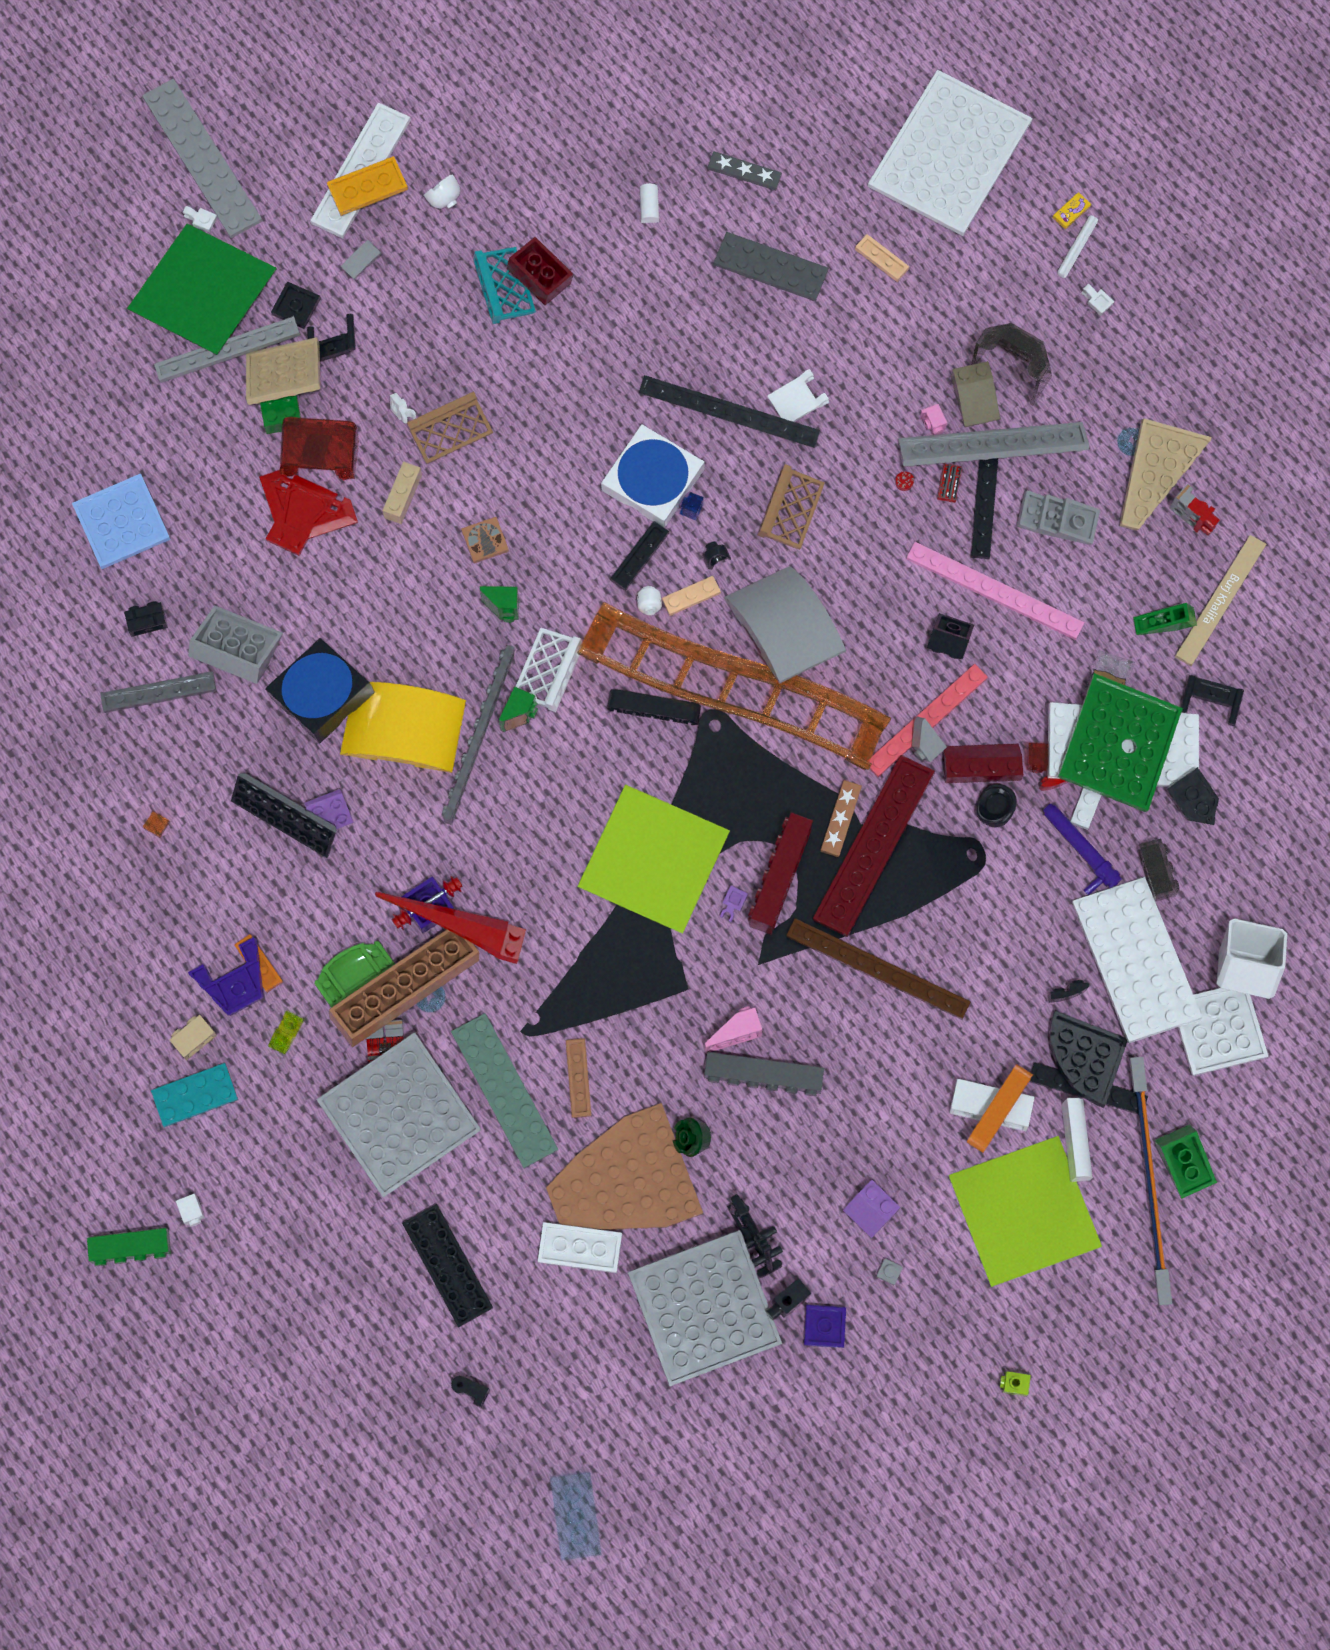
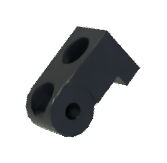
(463, 1385)

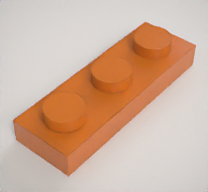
(269, 976)

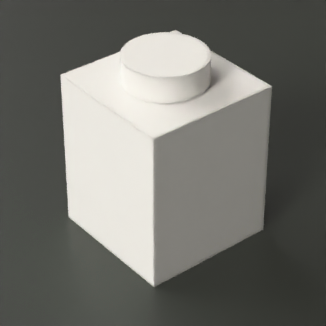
(190, 1210)

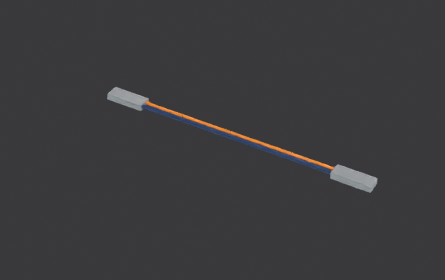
(1161, 1276)

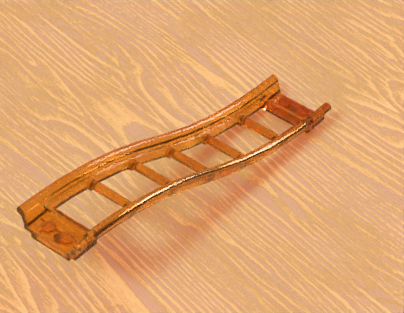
(610, 617)

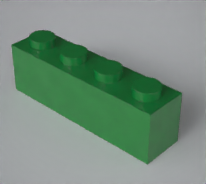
(129, 1246)

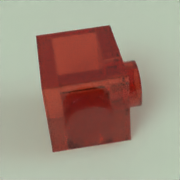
(1037, 757)

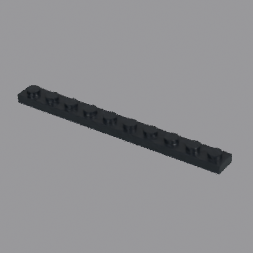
(729, 411)

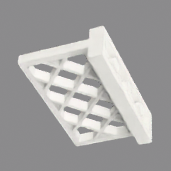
(563, 670)

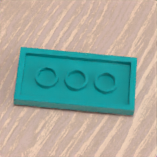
(194, 1095)

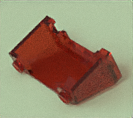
(319, 445)

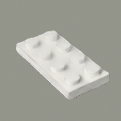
(579, 1247)

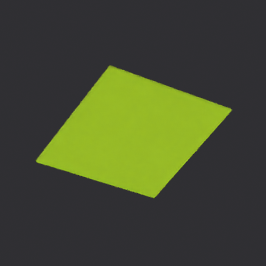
(653, 859)
(1024, 1211)

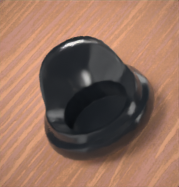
(996, 805)

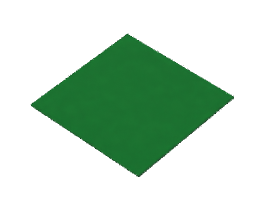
(201, 288)

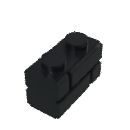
(145, 619)

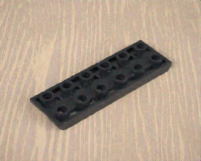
(284, 814)
(447, 1265)

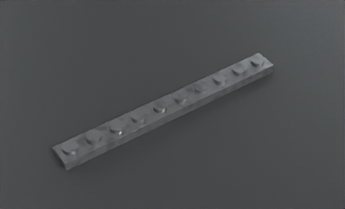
(475, 741)

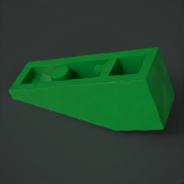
(1166, 620)

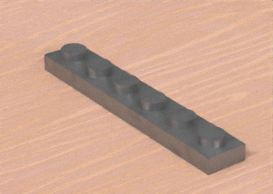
(158, 692)

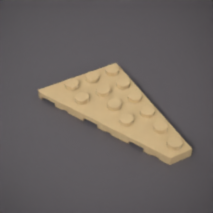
(1158, 463)

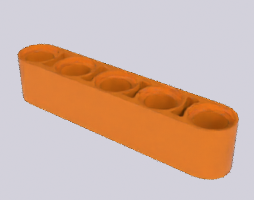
(999, 1108)

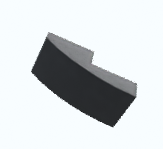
(1074, 989)

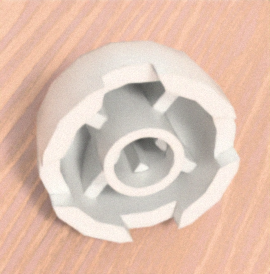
(444, 193)

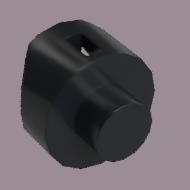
(714, 554)

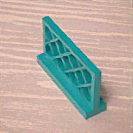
(490, 292)

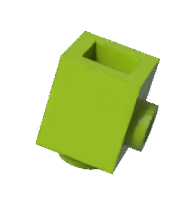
(1015, 1383)

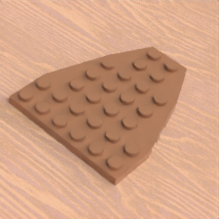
(627, 1179)

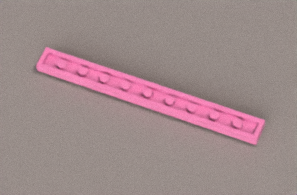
(995, 590)

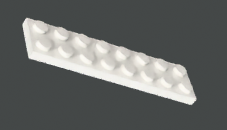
(372, 146)

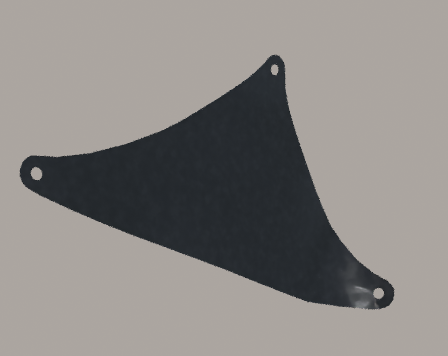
(750, 794)

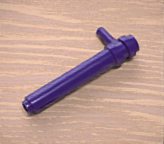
(1101, 867)

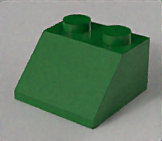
(501, 601)

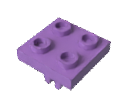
(331, 808)

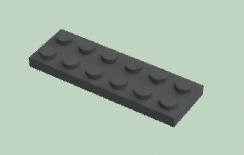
(771, 266)

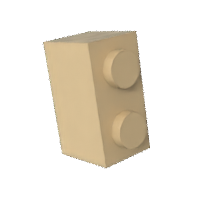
(192, 1037)

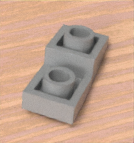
(360, 259)

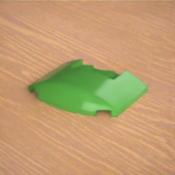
(352, 971)

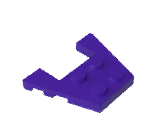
(237, 988)

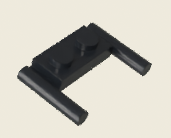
(338, 344)
(1214, 693)

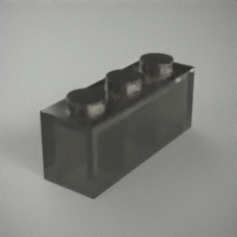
(1158, 869)

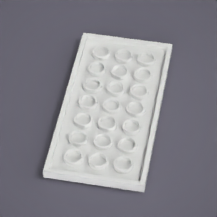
(1180, 760)
(1136, 960)

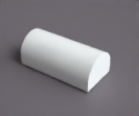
(649, 203)

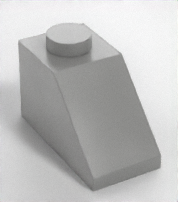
(926, 741)

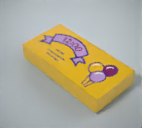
(1071, 210)

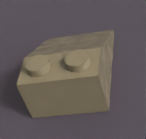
(975, 394)

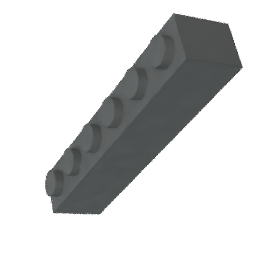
(764, 1073)

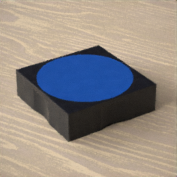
(320, 690)

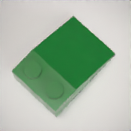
(1185, 1161)

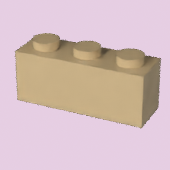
(402, 492)

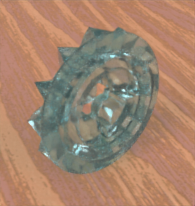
(1123, 438)
(435, 1003)

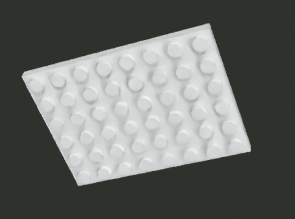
(950, 152)

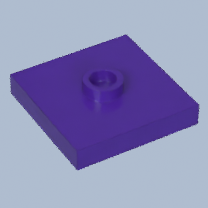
(825, 1326)

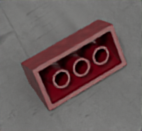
(983, 763)

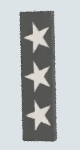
(744, 170)

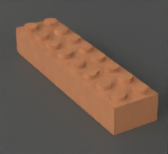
(402, 986)

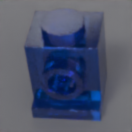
(692, 506)

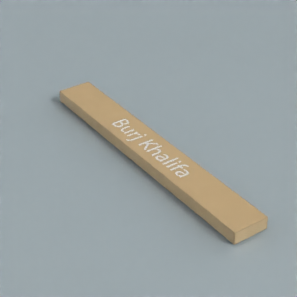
(1220, 600)

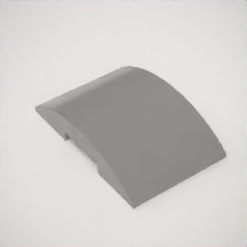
(786, 623)

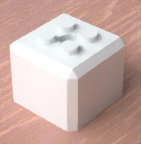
(1252, 958)

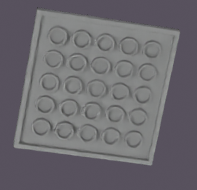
(398, 1114)
(704, 1308)

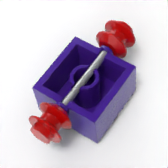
(429, 893)

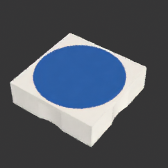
(652, 475)

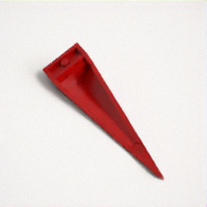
(488, 933)

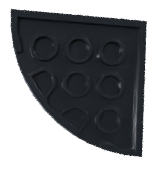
(1086, 1056)

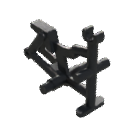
(755, 1238)

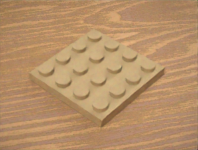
(282, 371)

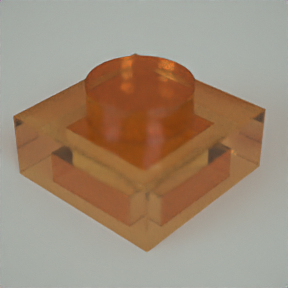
(156, 824)

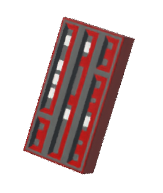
(949, 483)

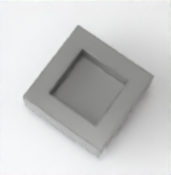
(889, 1272)

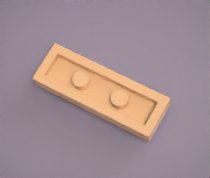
(882, 258)
(691, 595)

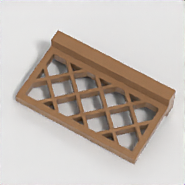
(446, 412)
(775, 506)

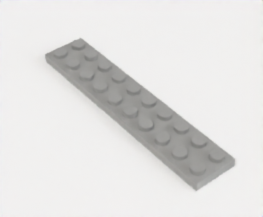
(202, 158)
(993, 444)

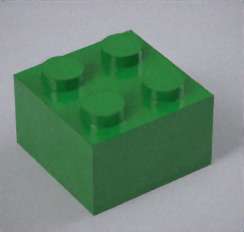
(276, 410)

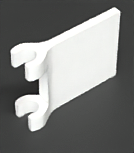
(796, 399)

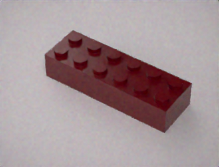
(781, 873)

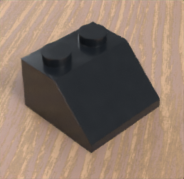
(950, 636)

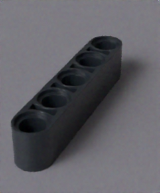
(655, 706)

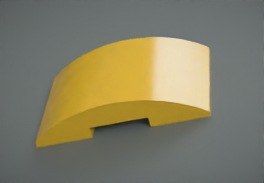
(406, 727)

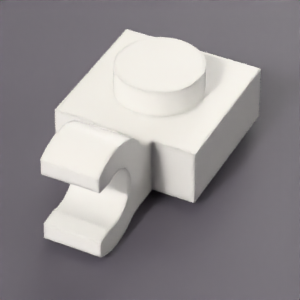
(201, 219)
(1098, 301)
(400, 409)

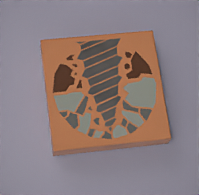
(485, 540)

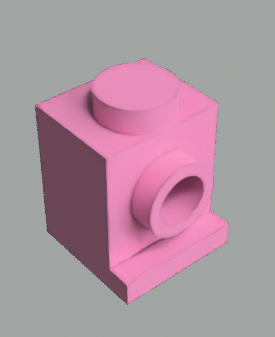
(934, 419)

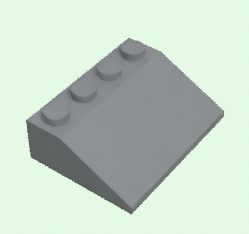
(234, 644)

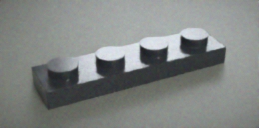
(639, 556)

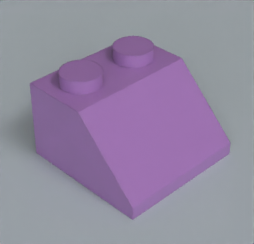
(871, 1209)

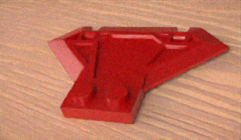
(302, 511)

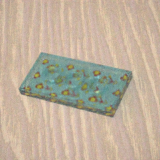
(575, 1516)

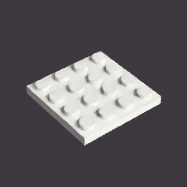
(1225, 1034)

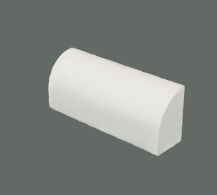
(973, 1099)
(1076, 1140)

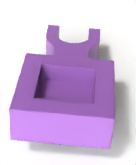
(735, 900)

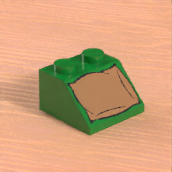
(518, 710)

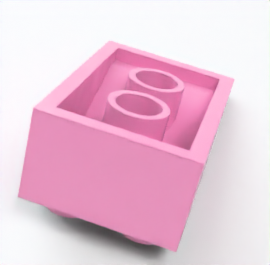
(739, 1029)

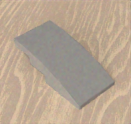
(1058, 517)

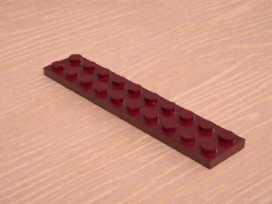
(874, 846)

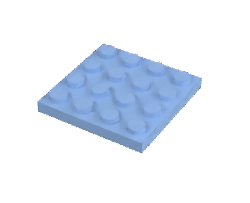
(121, 521)

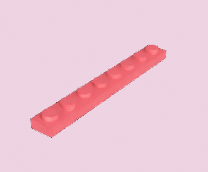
(932, 713)

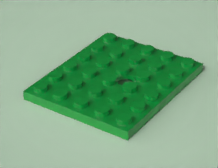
(1095, 750)

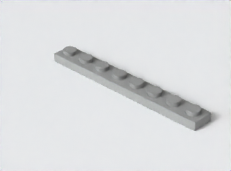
(232, 348)

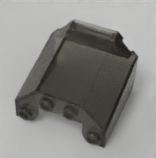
(1022, 346)

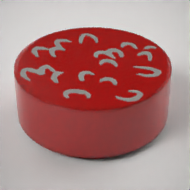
(904, 481)

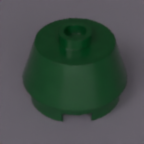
(691, 1137)

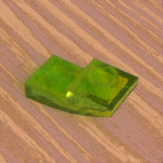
(286, 1032)

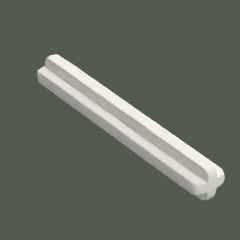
(1077, 246)

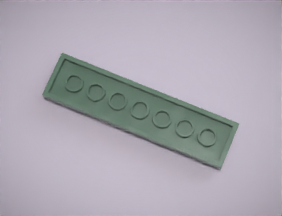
(504, 1091)

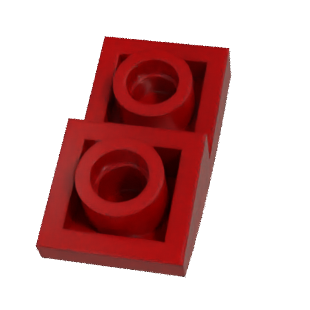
(1051, 783)

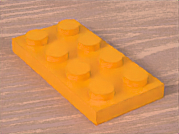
(367, 185)

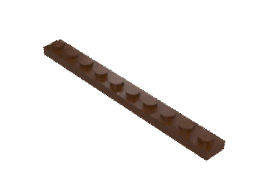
(878, 969)

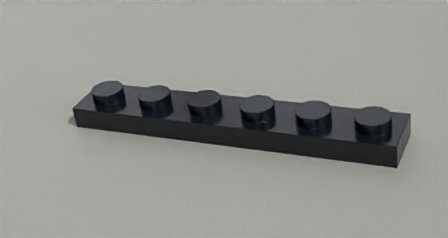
(984, 508)
(1053, 1079)

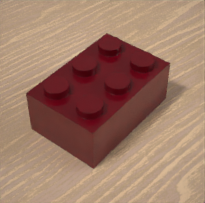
(540, 271)

